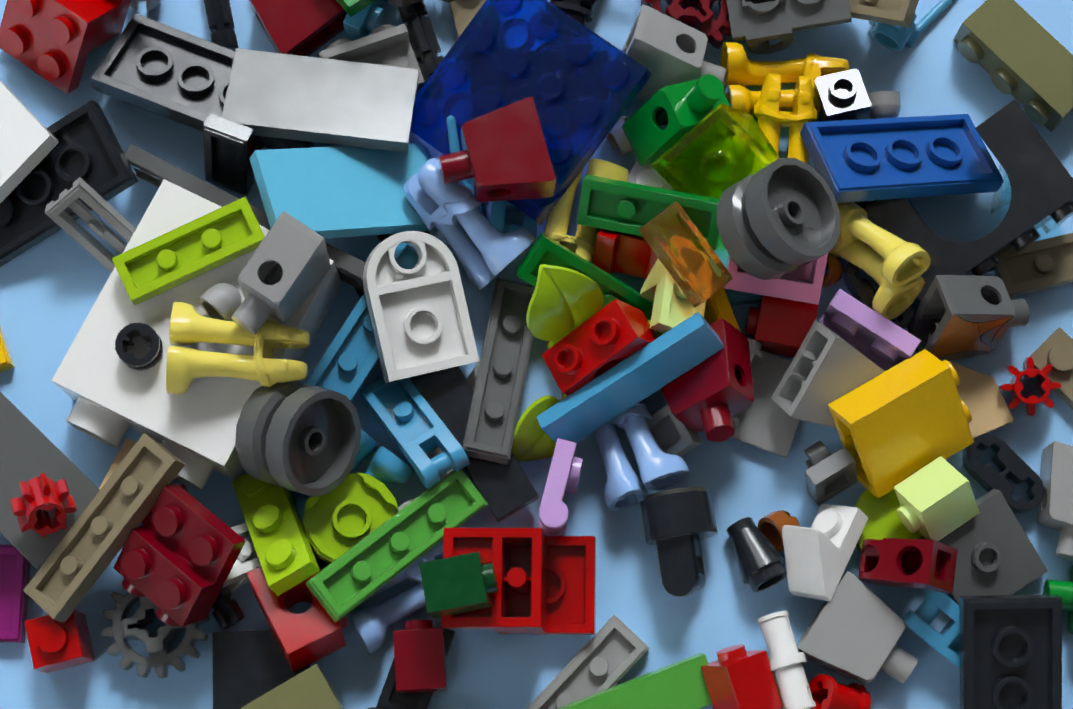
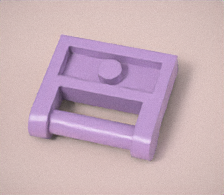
(561, 479)

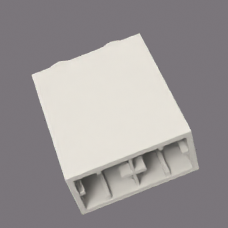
(113, 397)

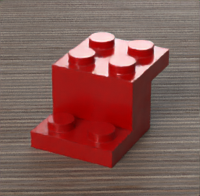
(59, 34)
(541, 580)

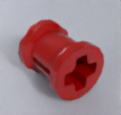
(833, 695)

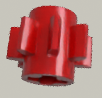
(1043, 386)
(43, 505)

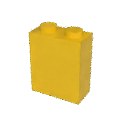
(902, 421)

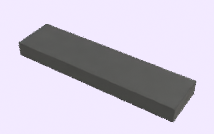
(500, 374)

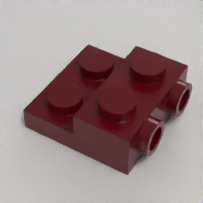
(179, 557)

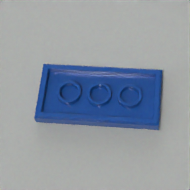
(901, 157)

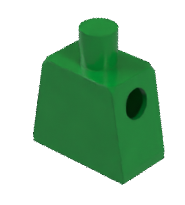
(679, 107)

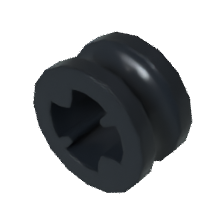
(149, 335)

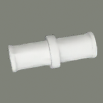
(786, 661)

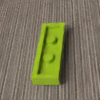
(189, 251)
(276, 533)

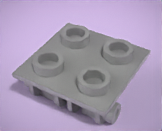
(765, 422)

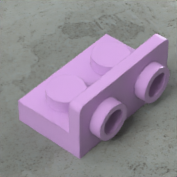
(868, 331)

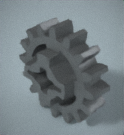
(157, 646)

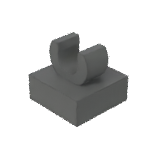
(828, 473)

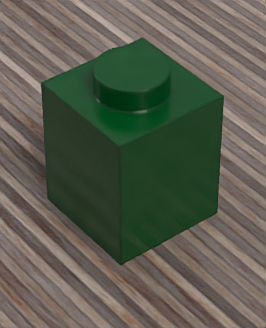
(458, 584)

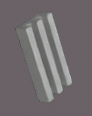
(69, 199)

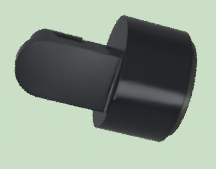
(676, 523)

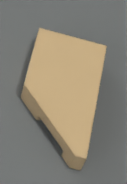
(983, 401)

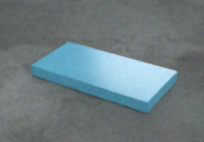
(340, 188)

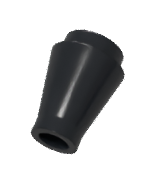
(756, 557)

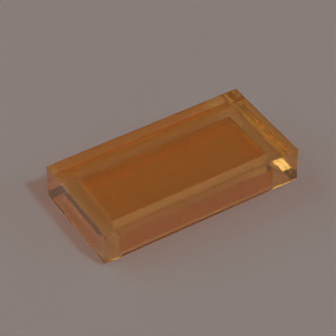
(685, 254)

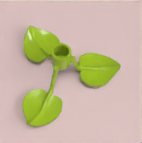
(557, 307)

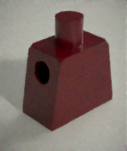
(299, 25)
(503, 155)
(714, 388)

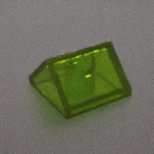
(716, 153)

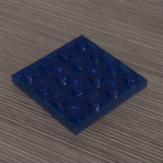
(525, 52)

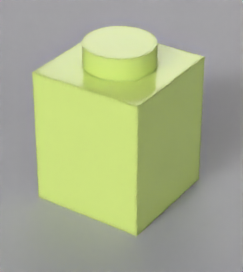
(935, 500)

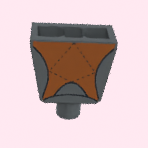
(965, 316)

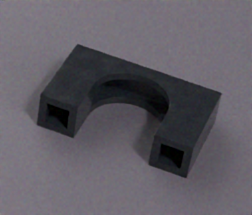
(1038, 193)

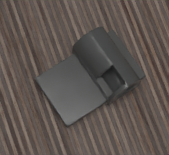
(777, 19)

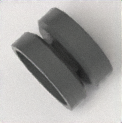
(778, 219)
(298, 437)

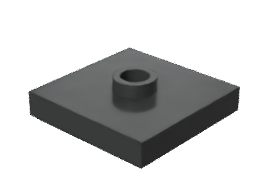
(992, 552)

